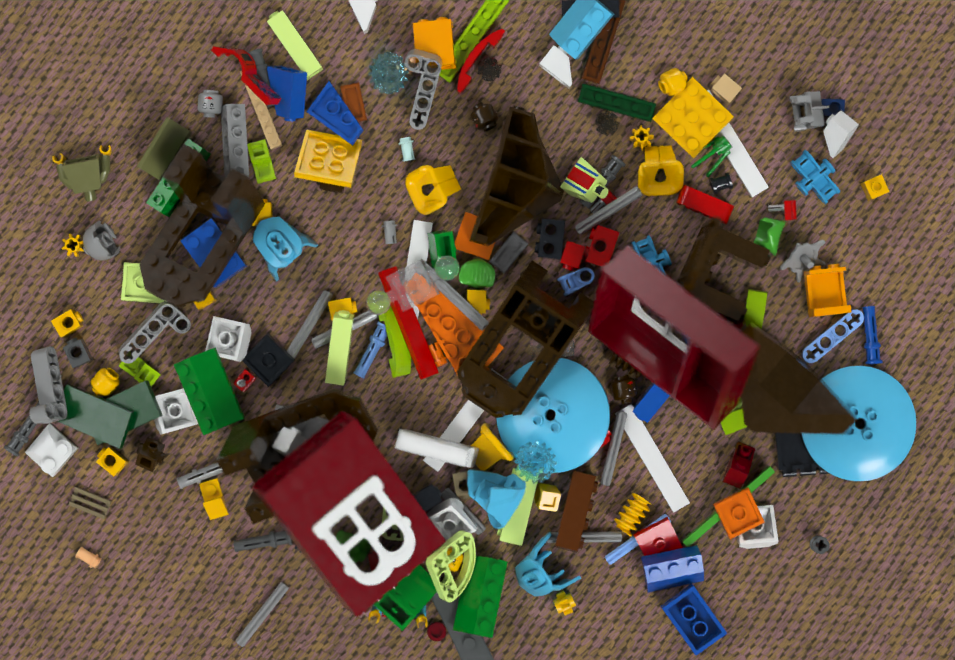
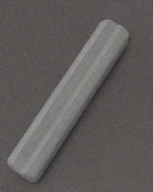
(448, 493)

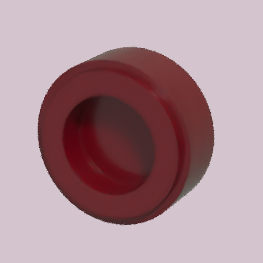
(436, 631)

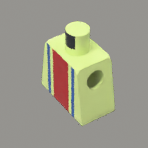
(585, 182)

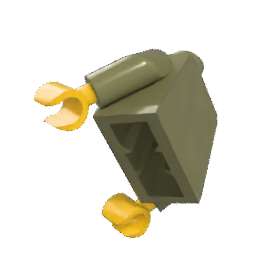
(84, 173)

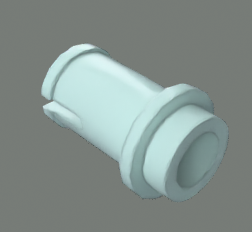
(407, 149)

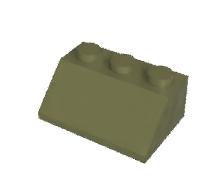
(164, 148)

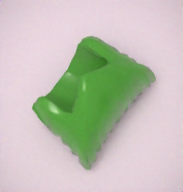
(769, 234)
(477, 274)
(358, 551)

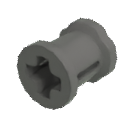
(816, 539)

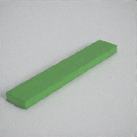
(714, 518)

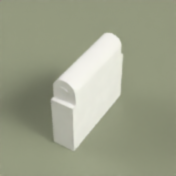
(436, 448)

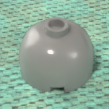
(96, 241)

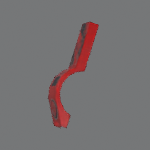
(249, 74)

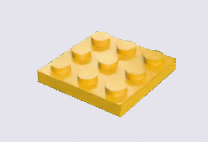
(693, 118)
(327, 159)

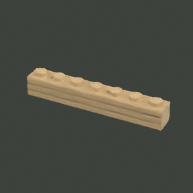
(265, 120)

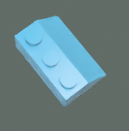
(581, 26)

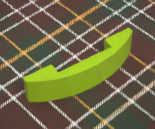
(401, 360)

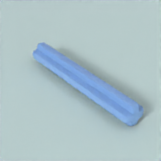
(627, 546)

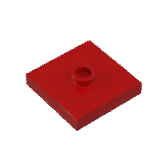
(658, 538)

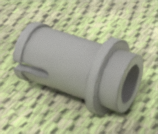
(390, 232)

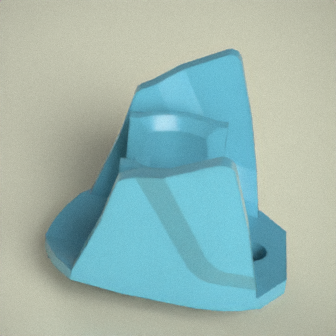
(290, 239)
(496, 494)
(534, 578)

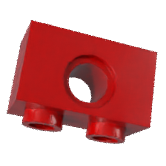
(609, 238)

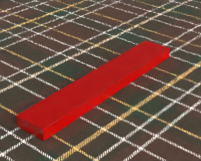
(412, 333)

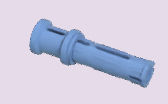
(376, 341)

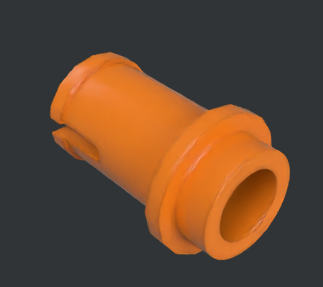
(437, 355)

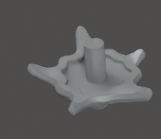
(803, 258)

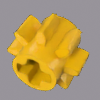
(641, 131)
(68, 242)
(564, 603)

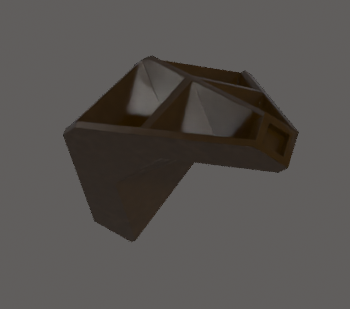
(520, 180)
(788, 394)

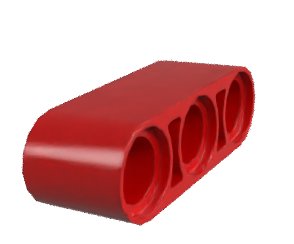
(704, 203)

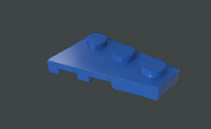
(335, 114)

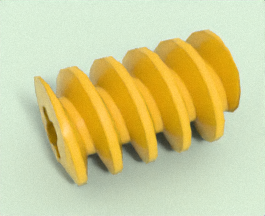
(632, 513)

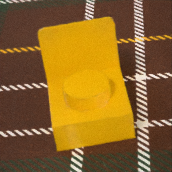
(213, 499)

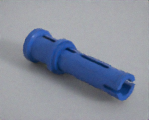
(872, 345)

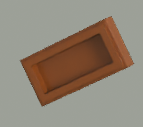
(353, 99)

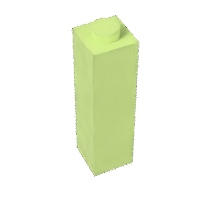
(294, 44)
(339, 348)

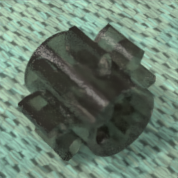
(489, 69)
(606, 123)

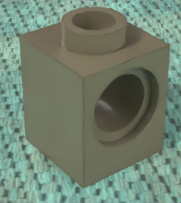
(457, 477)

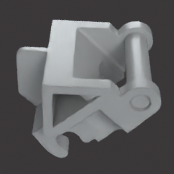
(812, 108)

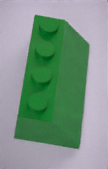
(209, 391)
(481, 598)

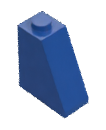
(291, 88)
(650, 403)

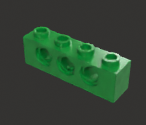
(163, 197)

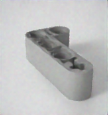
(423, 91)
(151, 334)
(49, 387)

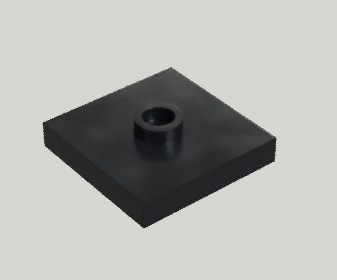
(268, 359)

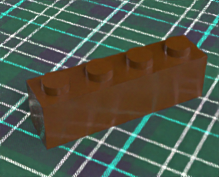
(575, 512)

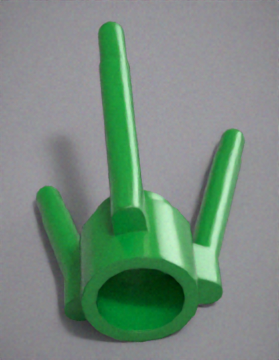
(721, 146)

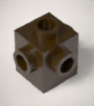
(150, 454)

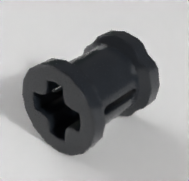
(721, 183)

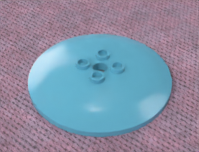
(579, 421)
(887, 430)

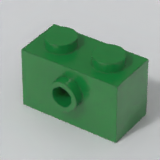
(441, 244)

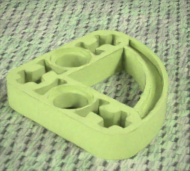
(443, 560)

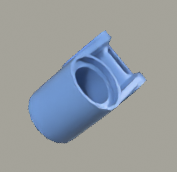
(574, 281)

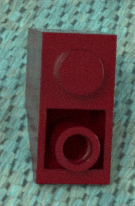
(739, 465)

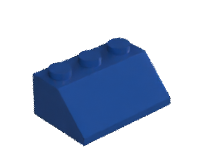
(673, 568)

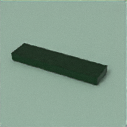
(616, 102)

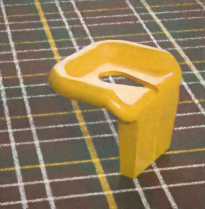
(660, 158)
(443, 182)
(490, 449)

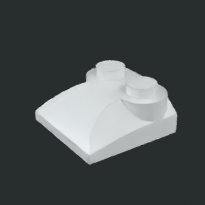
(229, 338)
(176, 412)
(51, 450)
(451, 518)
(762, 535)

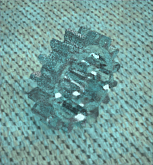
(387, 81)
(533, 470)

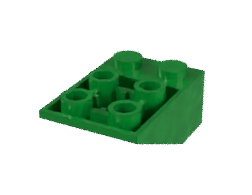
(408, 597)

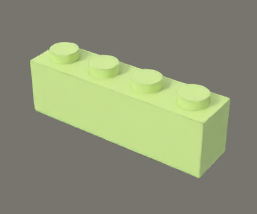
(515, 528)

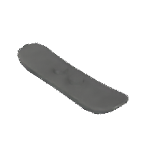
(467, 645)

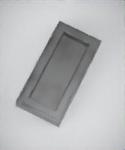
(508, 252)

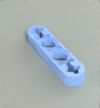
(834, 338)

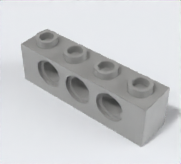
(234, 138)

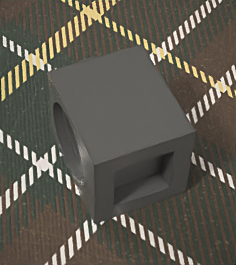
(85, 356)

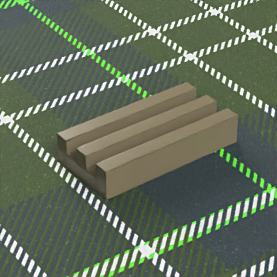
(74, 497)

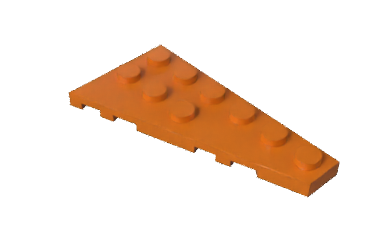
(452, 330)

